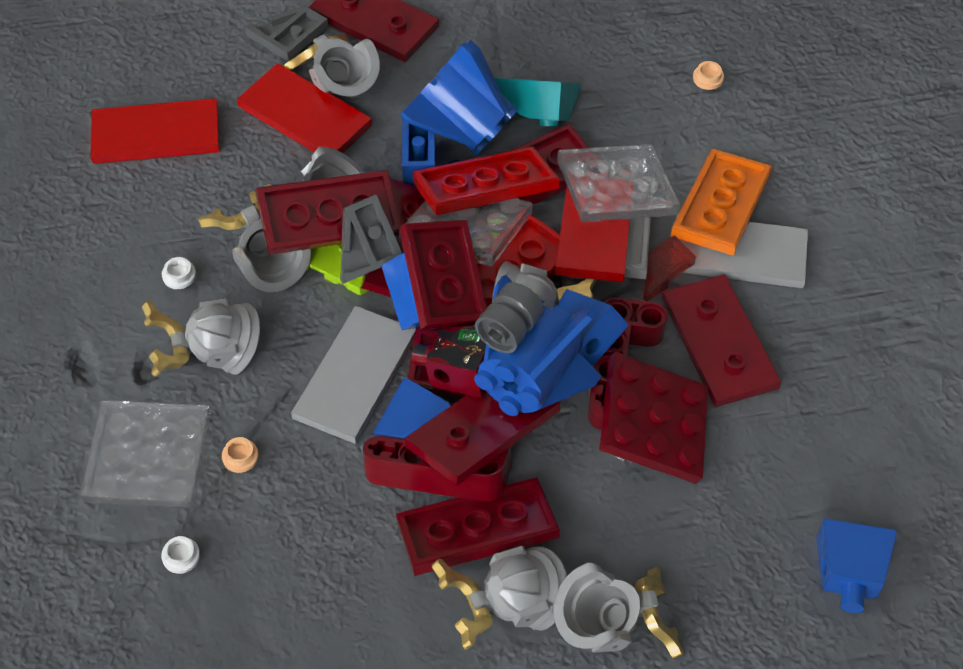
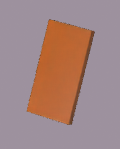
(721, 202)

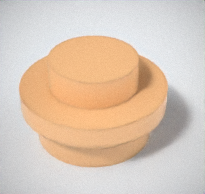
(708, 75)
(240, 455)

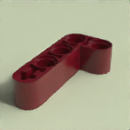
(638, 332)
(394, 465)

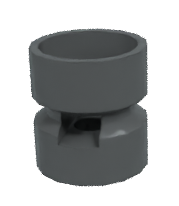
(509, 317)

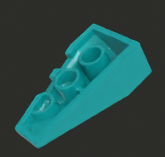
(541, 99)

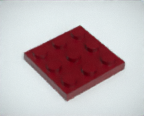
(654, 418)

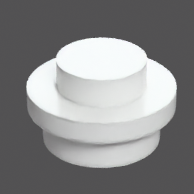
(178, 273)
(180, 555)

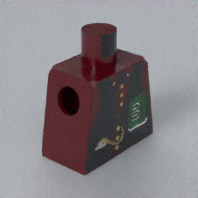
(453, 359)

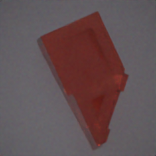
(664, 264)

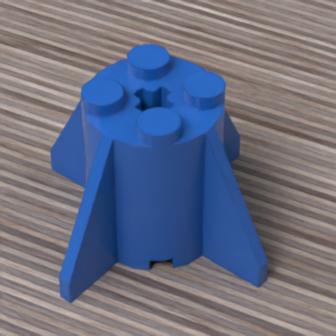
(462, 101)
(544, 364)

